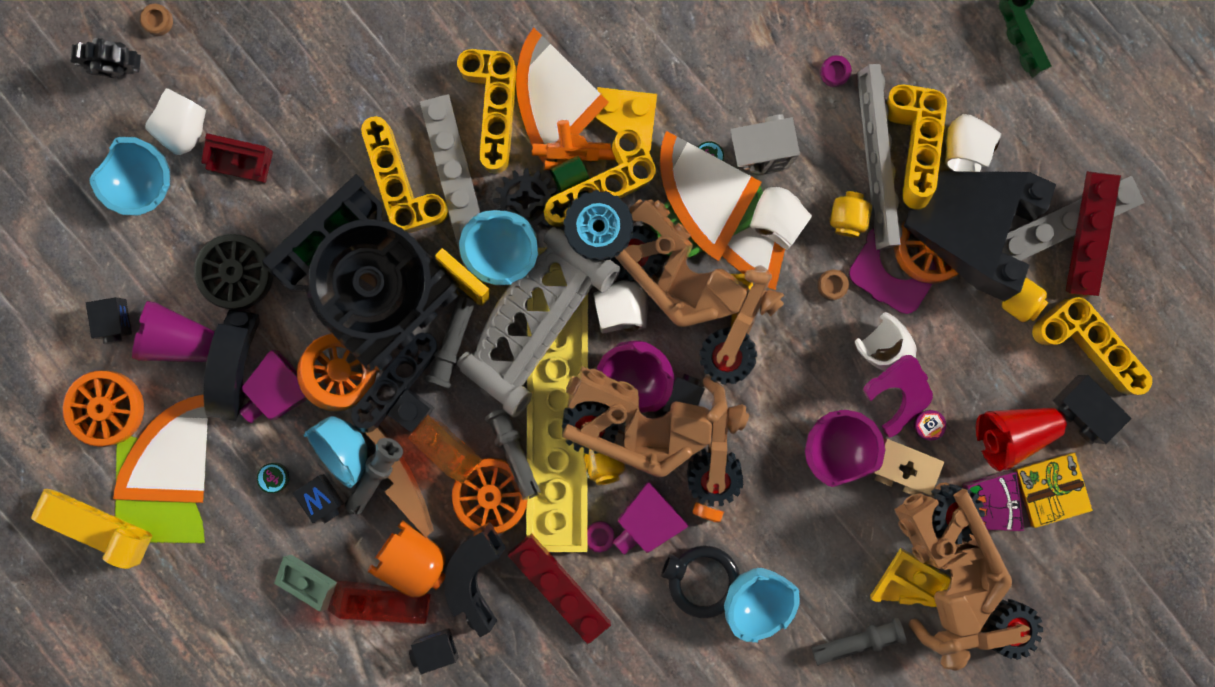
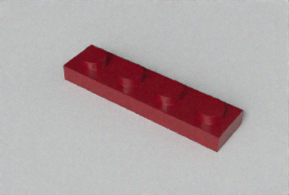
(1092, 233)
(559, 588)

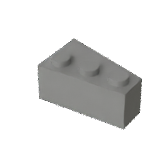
(766, 145)

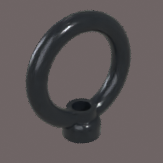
(675, 569)

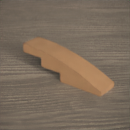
(405, 490)

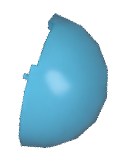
(131, 177)
(498, 247)
(339, 448)
(760, 604)

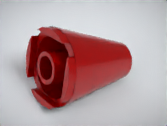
(1017, 434)

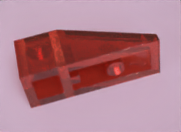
(377, 603)

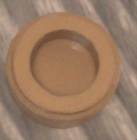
(156, 19)
(833, 284)

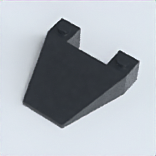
(971, 221)

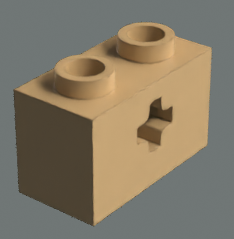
(923, 468)

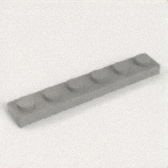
(878, 157)
(450, 162)
(1062, 224)

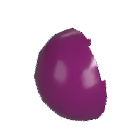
(644, 369)
(844, 448)

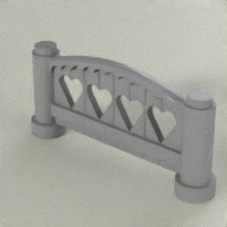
(506, 378)

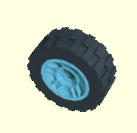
(585, 213)

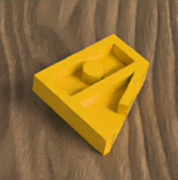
(629, 110)
(910, 581)

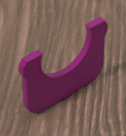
(872, 277)
(916, 392)

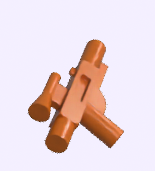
(570, 147)

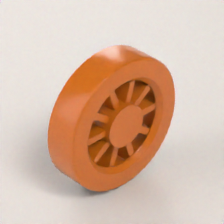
(922, 274)
(335, 373)
(102, 408)
(488, 497)

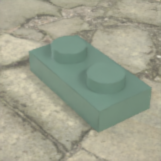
(305, 582)

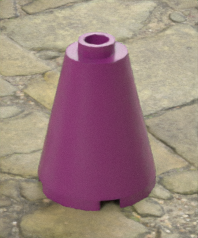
(170, 337)

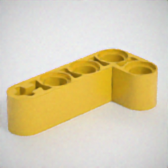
(492, 112)
(920, 147)
(623, 173)
(397, 174)
(1096, 351)
(119, 540)

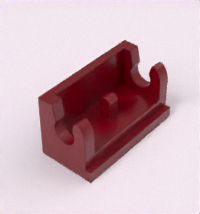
(236, 158)

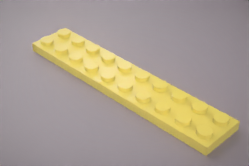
(561, 510)

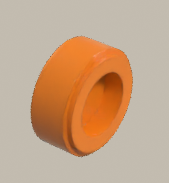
(707, 512)

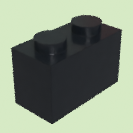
(1091, 410)

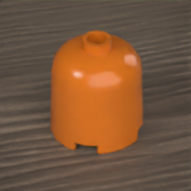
(410, 562)

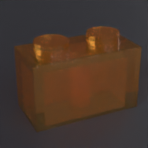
(445, 449)

